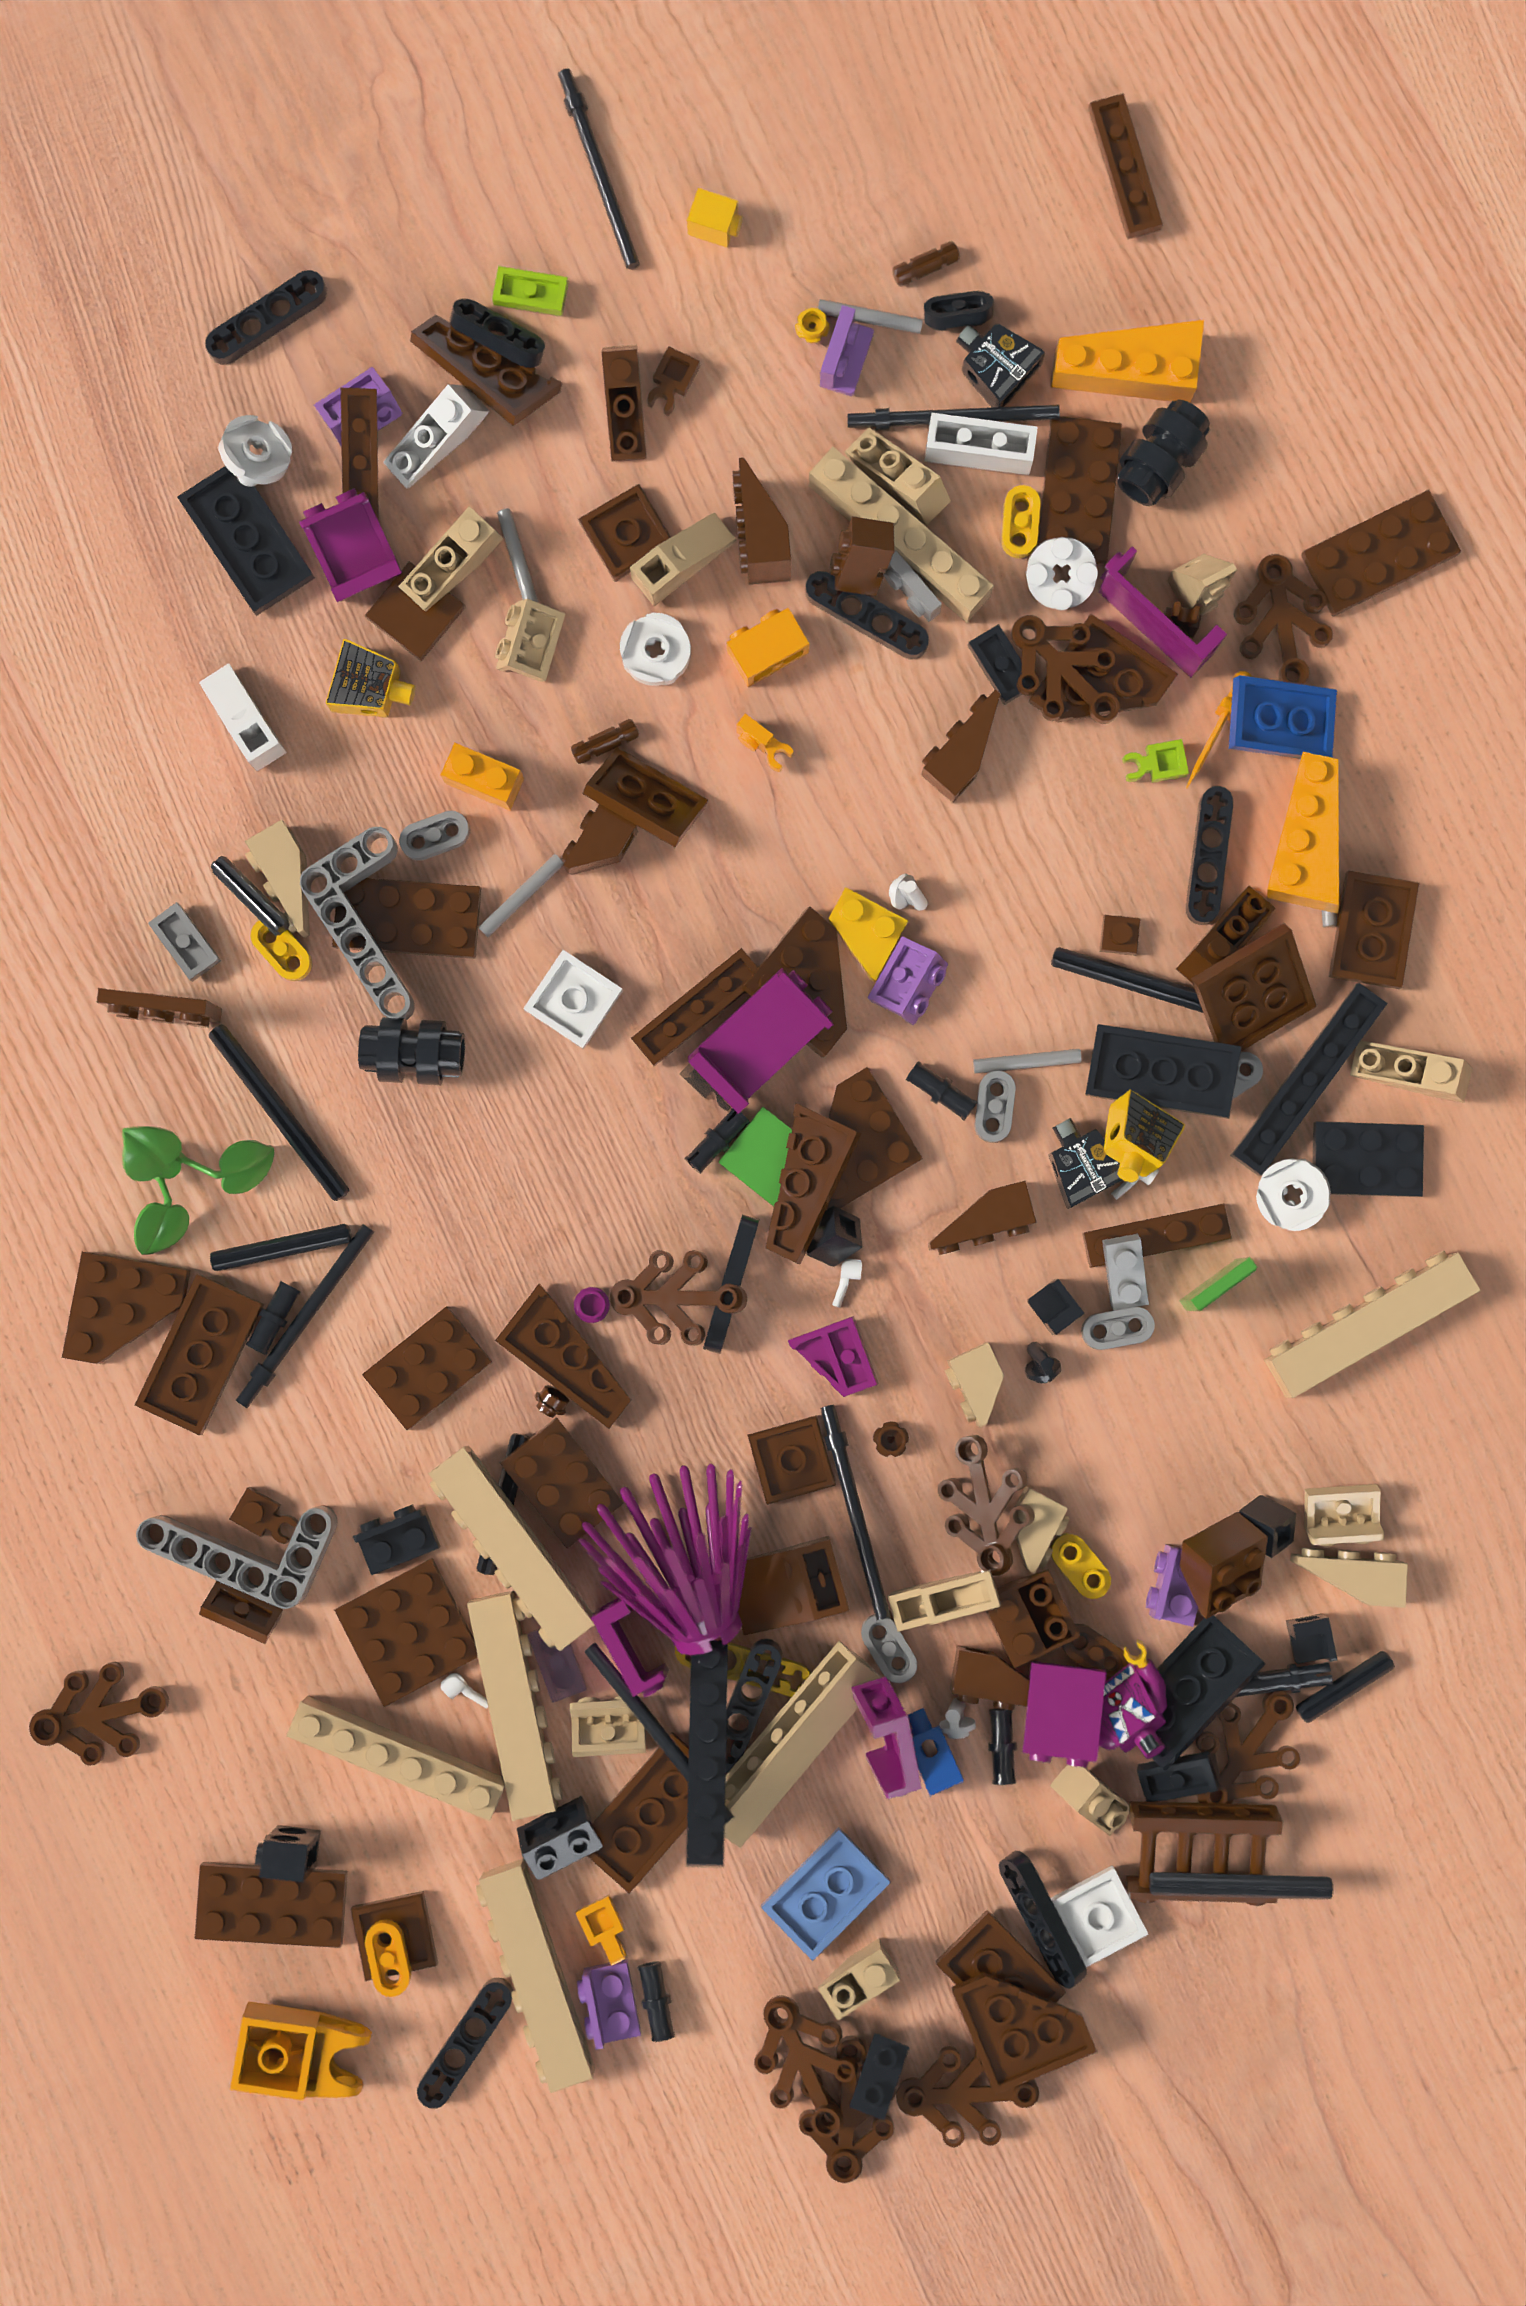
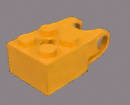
(306, 2053)

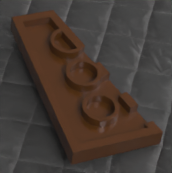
(494, 379)
(811, 1173)

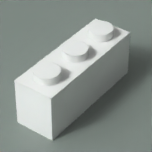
(980, 444)

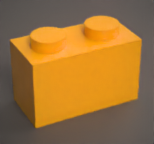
(767, 646)
(482, 776)

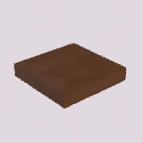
(624, 530)
(407, 622)
(791, 1459)
(413, 1918)

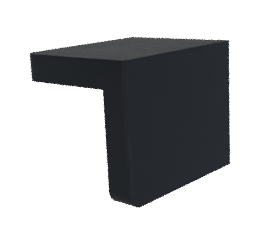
(836, 1237)
(1055, 1307)
(1273, 1520)
(1311, 1638)

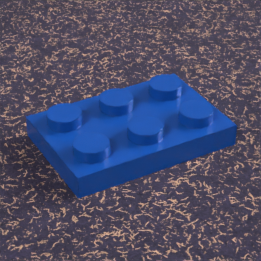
(1281, 718)

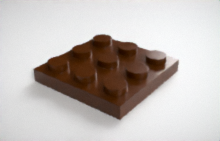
(1255, 990)
(407, 1632)

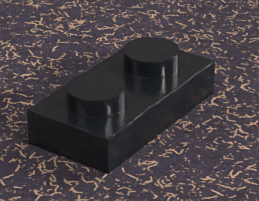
(999, 663)
(1185, 1777)

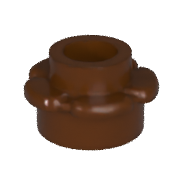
(551, 1401)
(900, 1439)

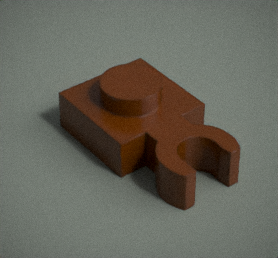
(674, 376)
(1184, 618)
(258, 1514)

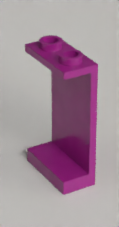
(1152, 621)
(760, 1038)

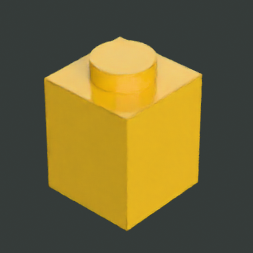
(714, 218)

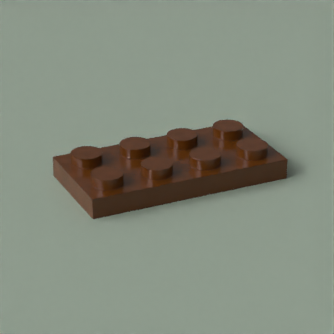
(1080, 483)
(1381, 552)
(416, 917)
(199, 1354)
(642, 1820)
(252, 1909)

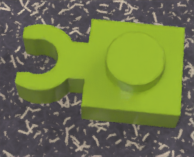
(1163, 762)

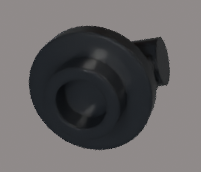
(1042, 1367)

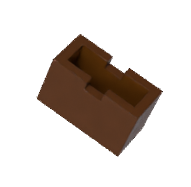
(861, 554)

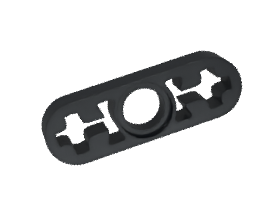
(477, 321)

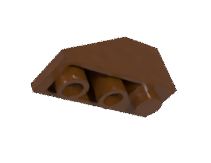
(624, 402)
(960, 758)
(1228, 933)
(997, 1211)
(987, 1676)

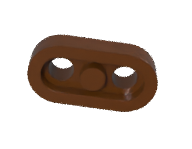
(1095, 1651)

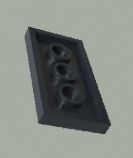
(246, 539)
(1164, 1070)
(1200, 1682)

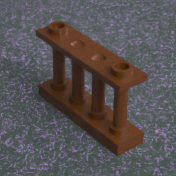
(1195, 1818)

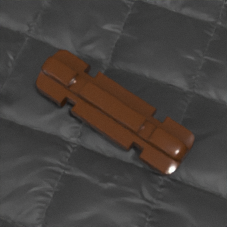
(926, 263)
(604, 741)

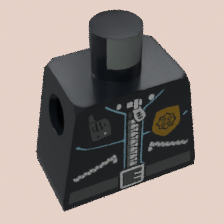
(998, 362)
(1081, 1164)

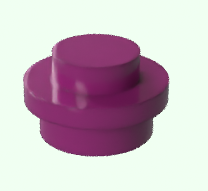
(591, 1305)

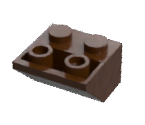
(1224, 1563)
(1031, 1618)

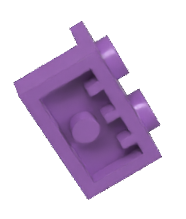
(845, 353)
(387, 407)
(909, 980)
(1171, 1596)
(609, 2003)

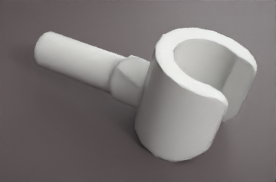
(1125, 1186)
(849, 1270)
(455, 1683)

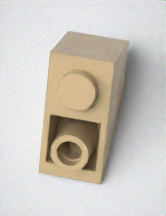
(979, 1380)
(1036, 1537)
(1091, 1798)
(859, 1979)

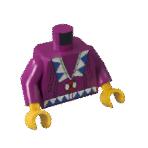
(1134, 1706)

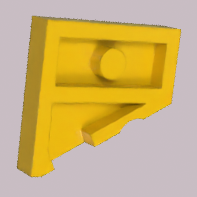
(867, 930)

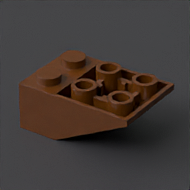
(766, 533)
(791, 1587)

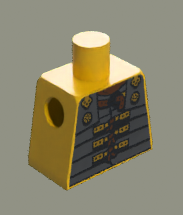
(366, 683)
(1139, 1135)

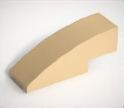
(943, 1600)

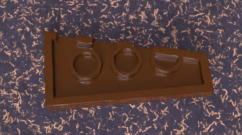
(557, 1352)

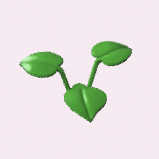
(157, 1155)

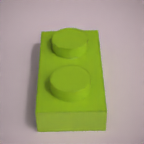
(530, 291)

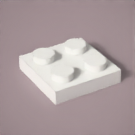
(573, 999)
(1099, 1916)

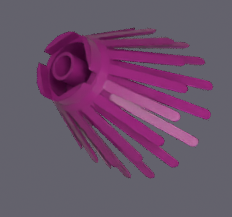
(700, 1595)

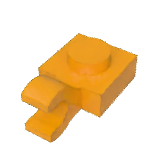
(756, 736)
(601, 1924)

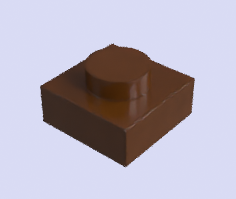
(1120, 935)

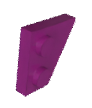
(838, 1355)

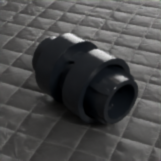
(1172, 440)
(395, 1050)

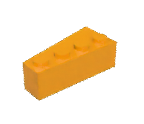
(1133, 362)
(1308, 848)

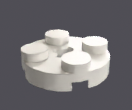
(244, 464)
(1061, 552)
(646, 631)
(1287, 1214)

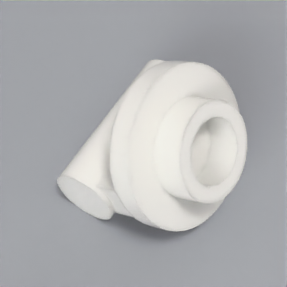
(906, 892)
(955, 1724)

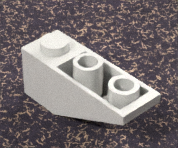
(436, 433)
(242, 718)

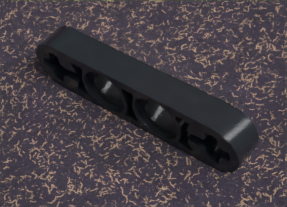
(262, 311)
(863, 620)
(1206, 855)
(733, 1275)
(751, 1706)
(1042, 1919)
(463, 2041)

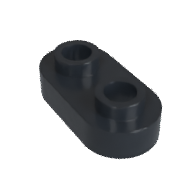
(958, 310)

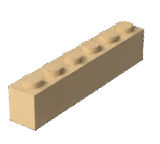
(931, 559)
(1371, 1324)
(512, 1547)
(513, 1705)
(793, 1740)
(397, 1757)
(536, 1976)

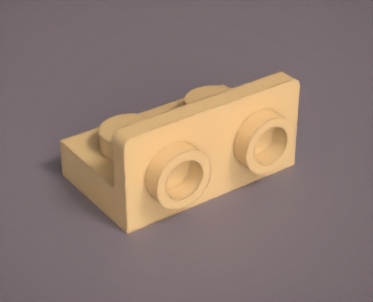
(529, 639)

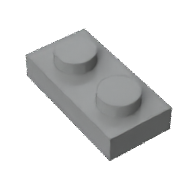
(920, 597)
(184, 942)
(1125, 1272)

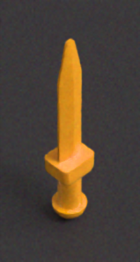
(1224, 711)

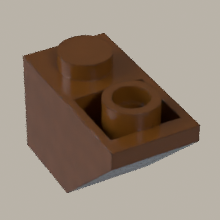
(602, 842)

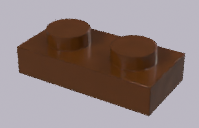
(240, 1612)

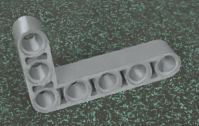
(353, 925)
(242, 1560)

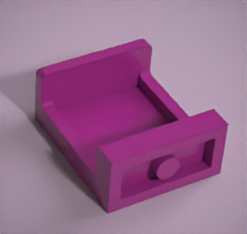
(350, 544)
(622, 1652)
(1064, 1713)
(896, 1761)

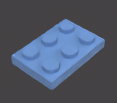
(825, 1893)

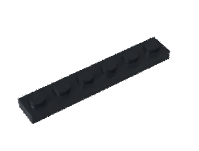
(1308, 1079)
(707, 1758)

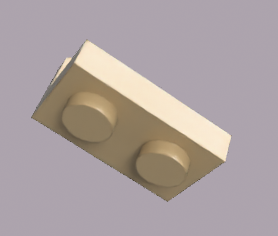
(1343, 1515)
(605, 1728)

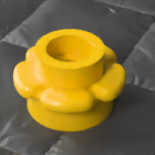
(810, 316)

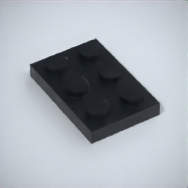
(1370, 1158)

